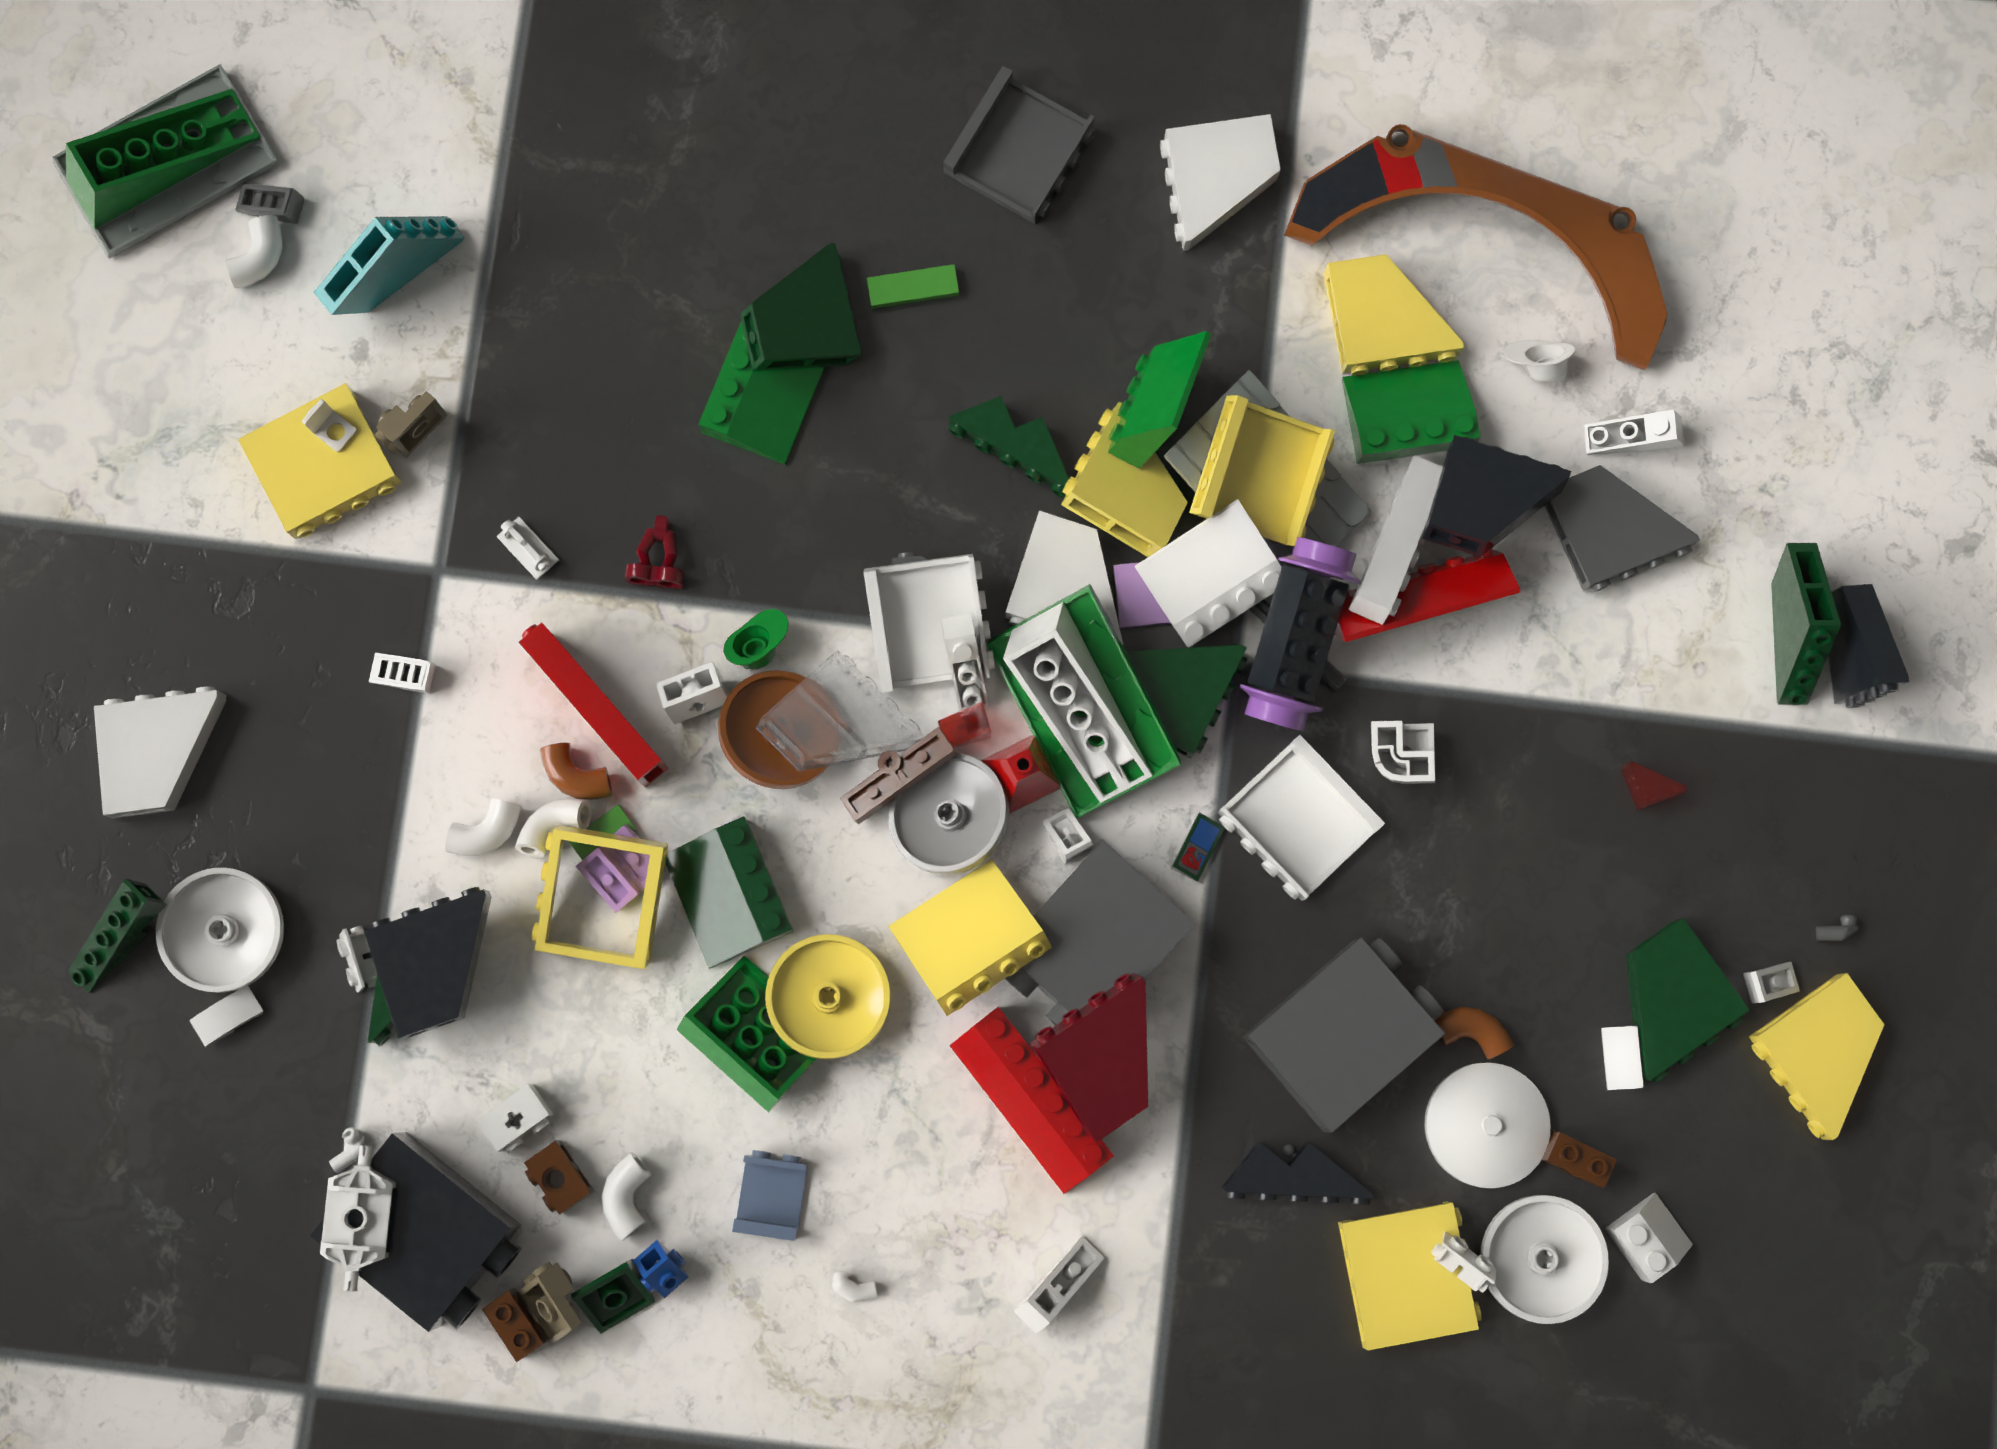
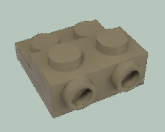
(407, 430)
(546, 1301)

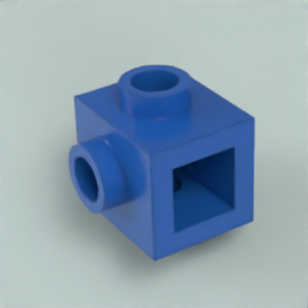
(665, 1273)

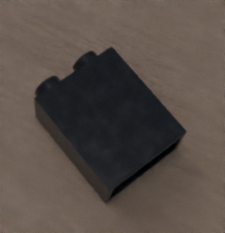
(437, 1237)

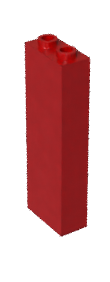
(592, 704)

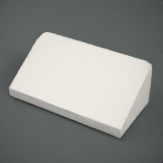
(1622, 1057)

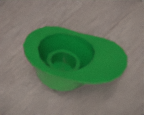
(757, 640)

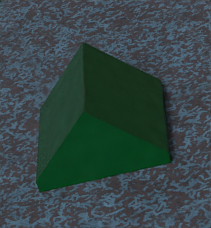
(613, 1297)

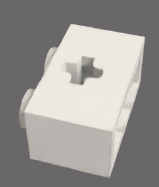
(692, 692)
(497, 1122)

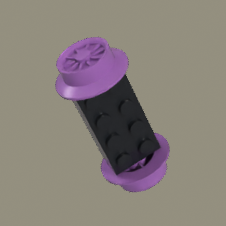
(1299, 633)

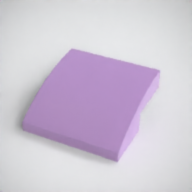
(1134, 600)
(616, 872)

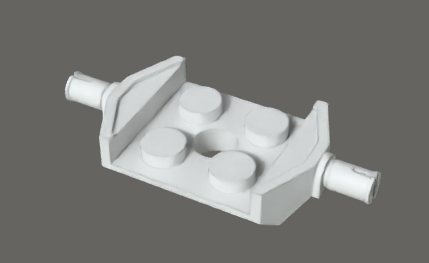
(370, 1194)

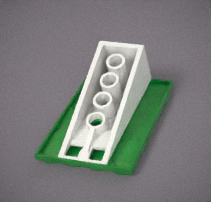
(1084, 701)

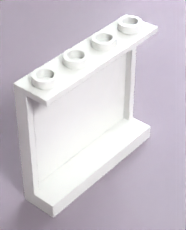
(907, 614)
(1300, 818)

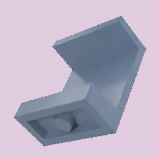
(771, 1196)

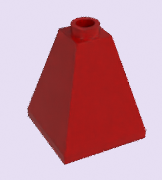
(1023, 785)

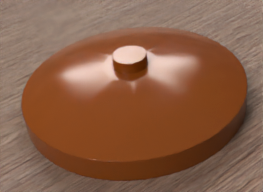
(745, 746)

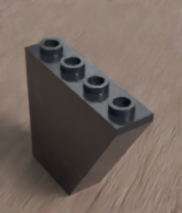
(1487, 495)
(1864, 654)
(429, 960)

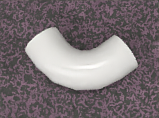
(261, 256)
(563, 812)
(487, 835)
(619, 1193)

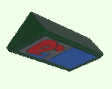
(1197, 847)

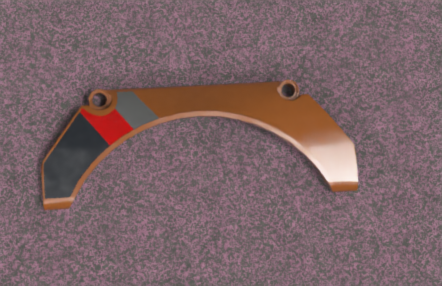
(1611, 256)

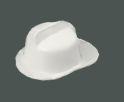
(1541, 359)

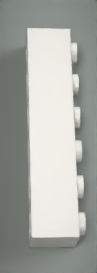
(1397, 543)

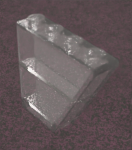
(836, 719)

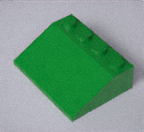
(1157, 398)
(758, 407)
(1409, 411)
(737, 1036)

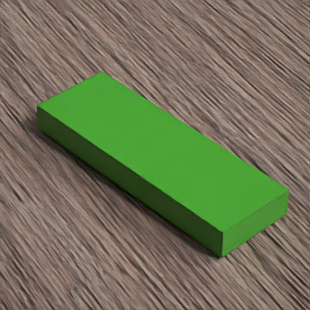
(913, 286)

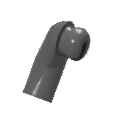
(1838, 933)

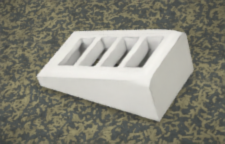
(425, 677)

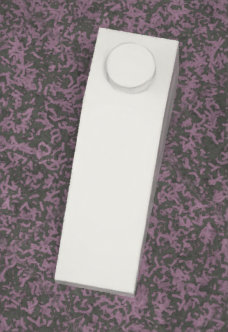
(1059, 1285)

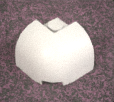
(1404, 751)

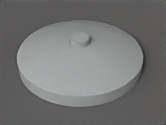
(951, 817)

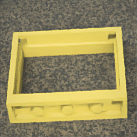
(650, 902)

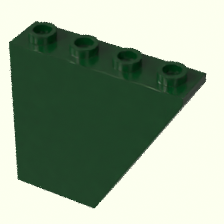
(803, 319)
(1802, 622)
(1188, 688)
(1677, 998)

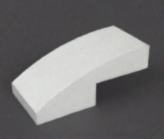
(226, 1016)

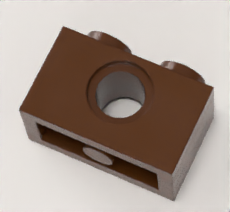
(1578, 1159)
(575, 1184)
(514, 1324)

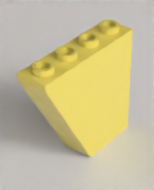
(1384, 318)
(1121, 499)
(1821, 1051)

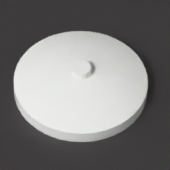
(219, 930)
(1487, 1125)
(1545, 1259)

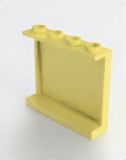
(1265, 464)
(310, 479)
(970, 937)
(1398, 1284)

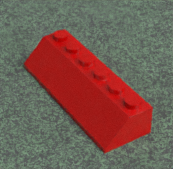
(1436, 592)
(1029, 1100)

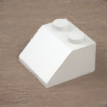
(1650, 1238)

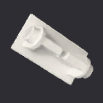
(527, 547)
(354, 947)
(1475, 1268)

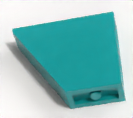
(385, 260)

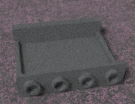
(1018, 147)

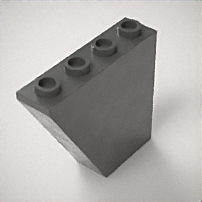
(1613, 529)

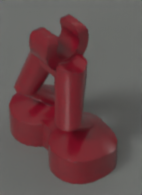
(661, 576)

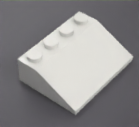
(1211, 573)

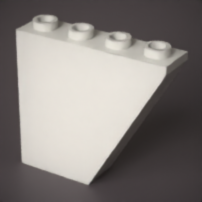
(1217, 171)
(1057, 563)
(152, 748)

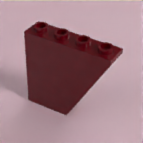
(1101, 1056)

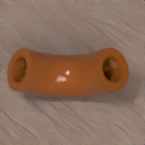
(570, 778)
(1475, 1024)

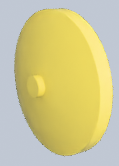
(827, 996)

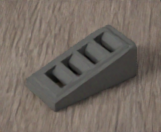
(288, 205)

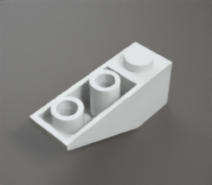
(1635, 433)
(964, 661)

